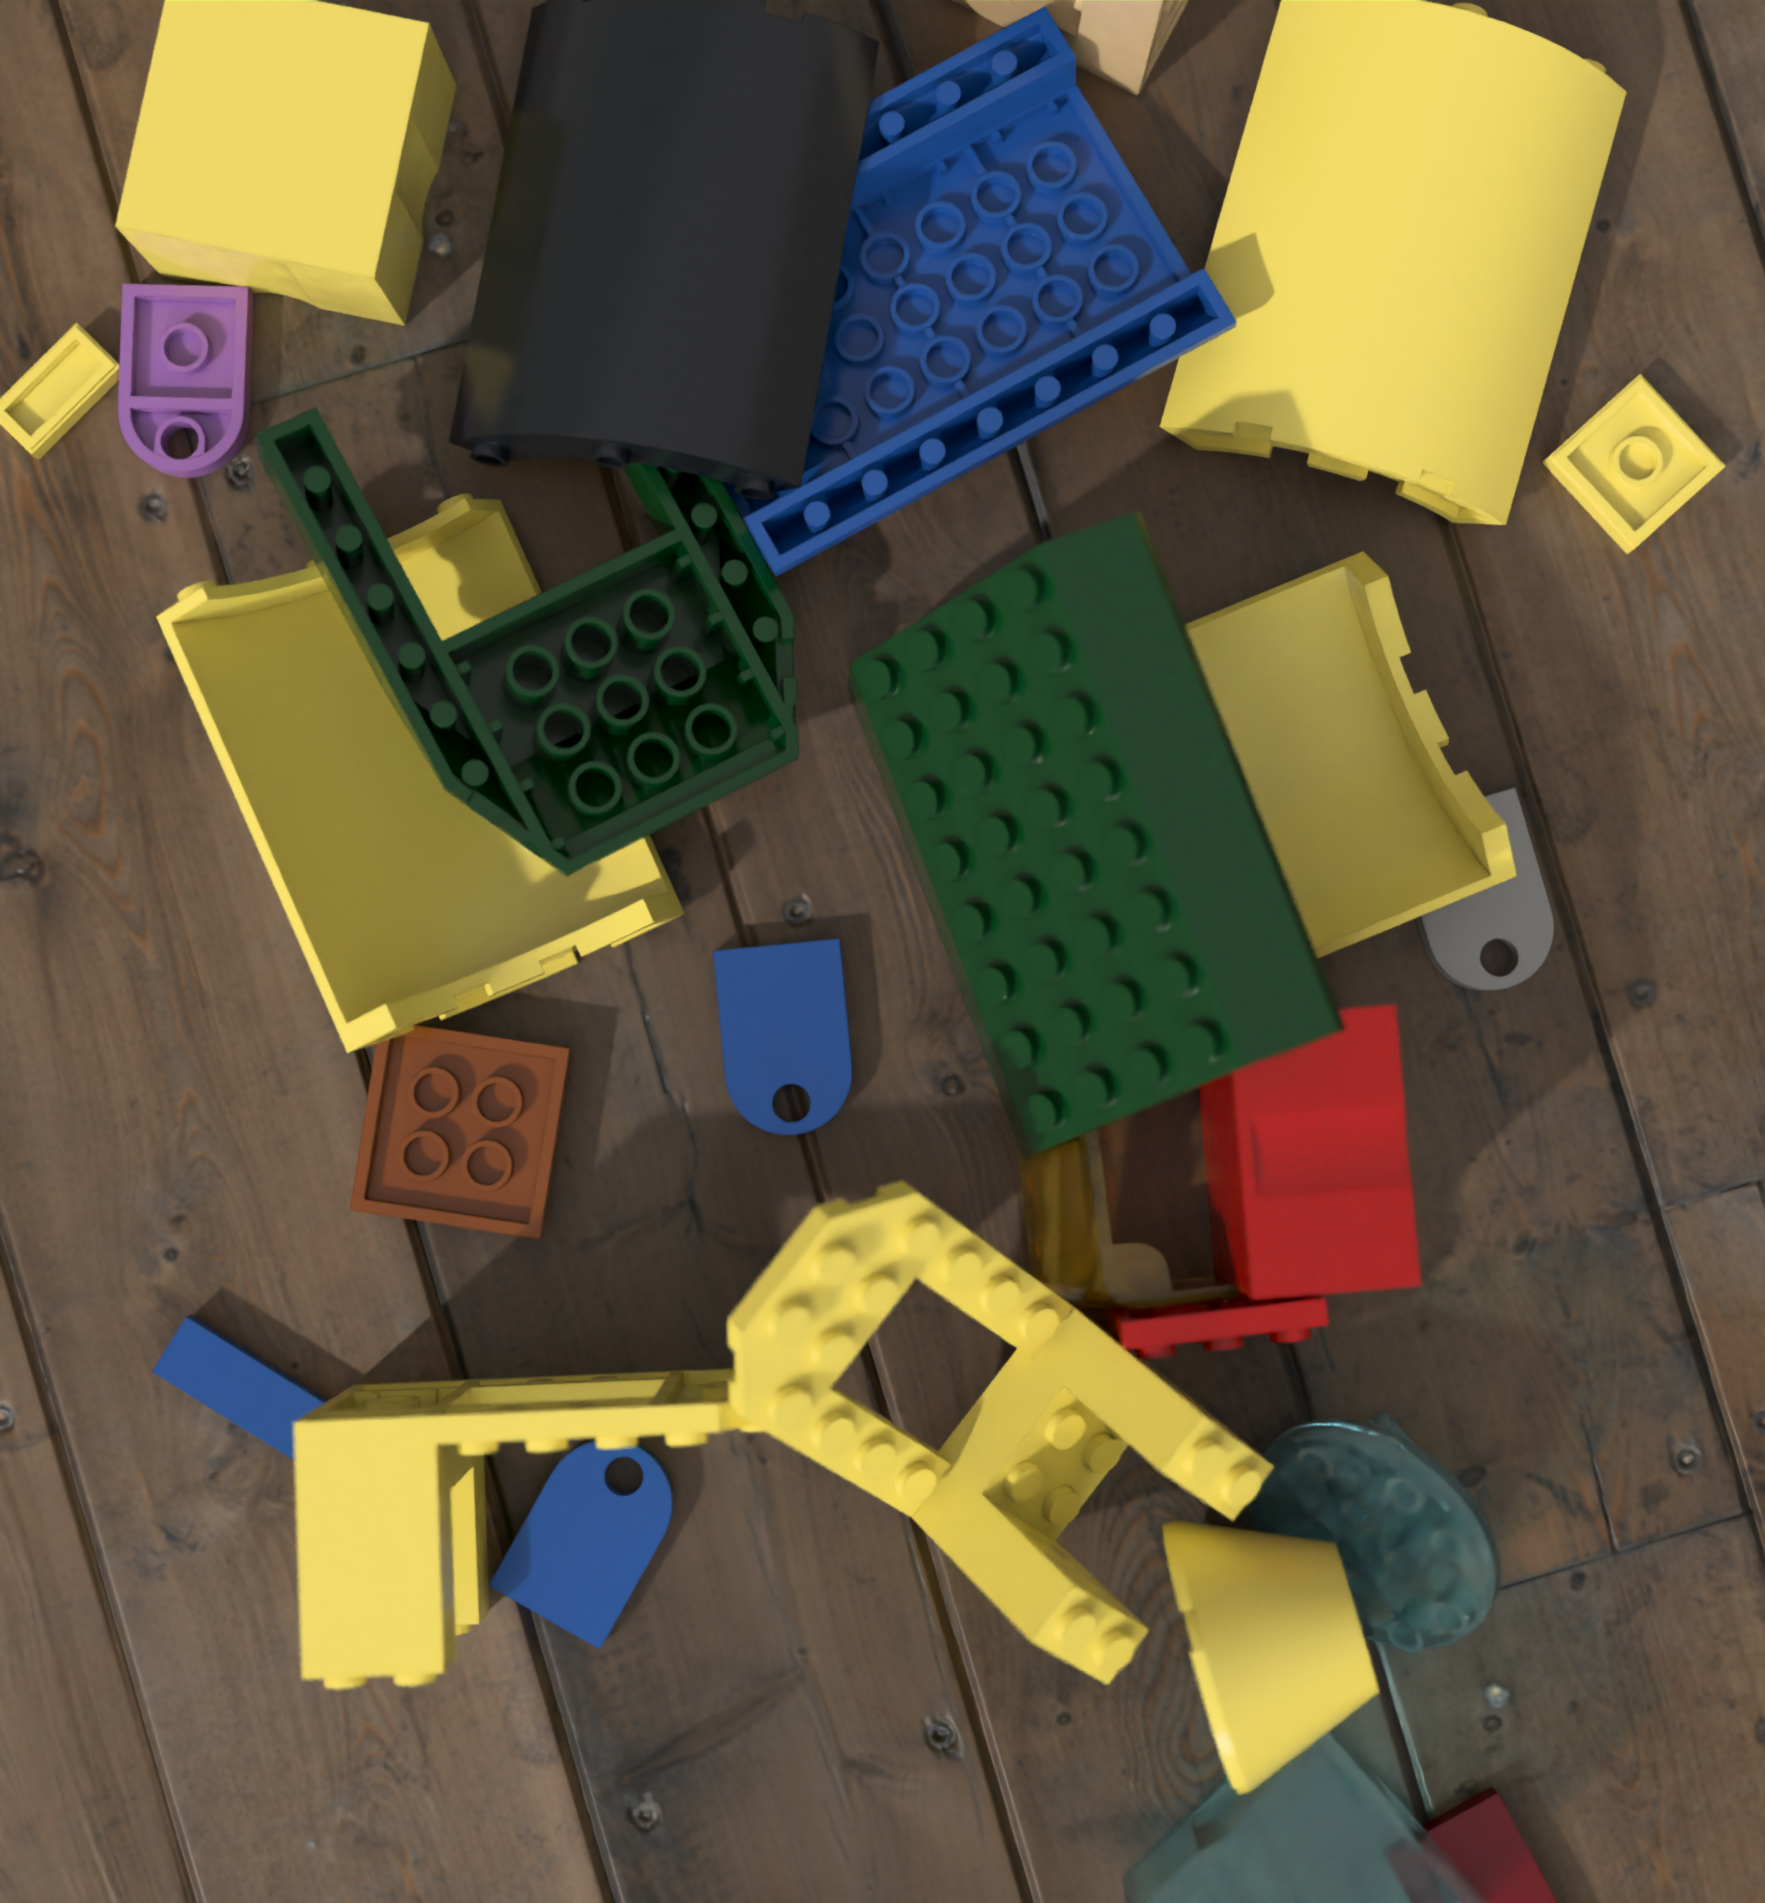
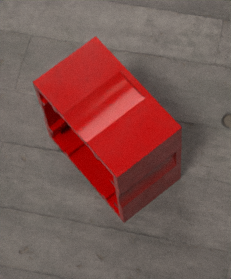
(1313, 1167)

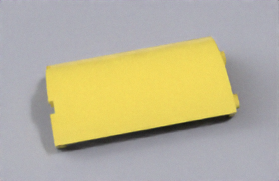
(1400, 248)
(1347, 755)
(382, 872)

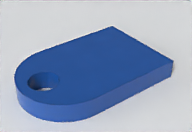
(782, 1027)
(587, 1541)

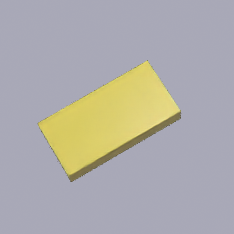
(58, 391)

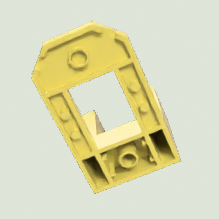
(1022, 1450)
(400, 1500)

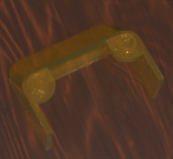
(1073, 1238)

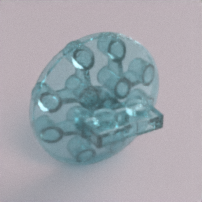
(1402, 1523)

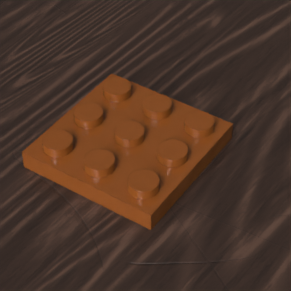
(462, 1130)

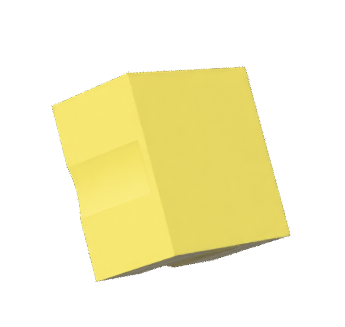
(289, 151)

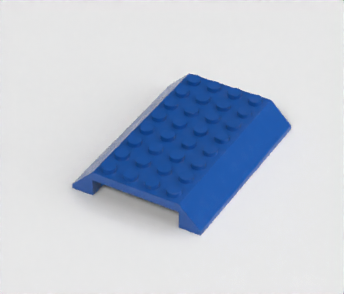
(980, 288)

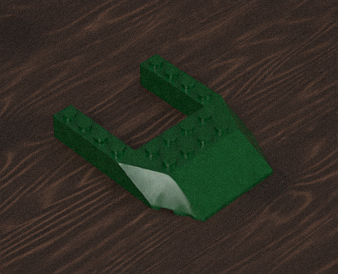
(587, 703)

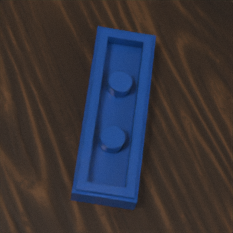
(237, 1383)

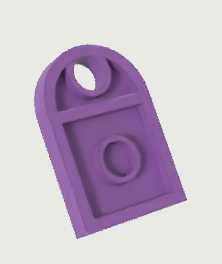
(185, 368)

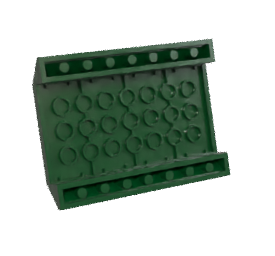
(1088, 838)

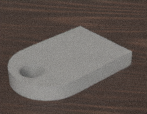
(1508, 912)

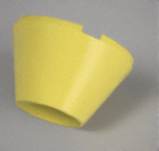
(1268, 1641)

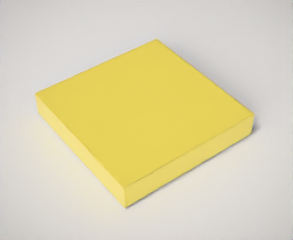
(1633, 464)

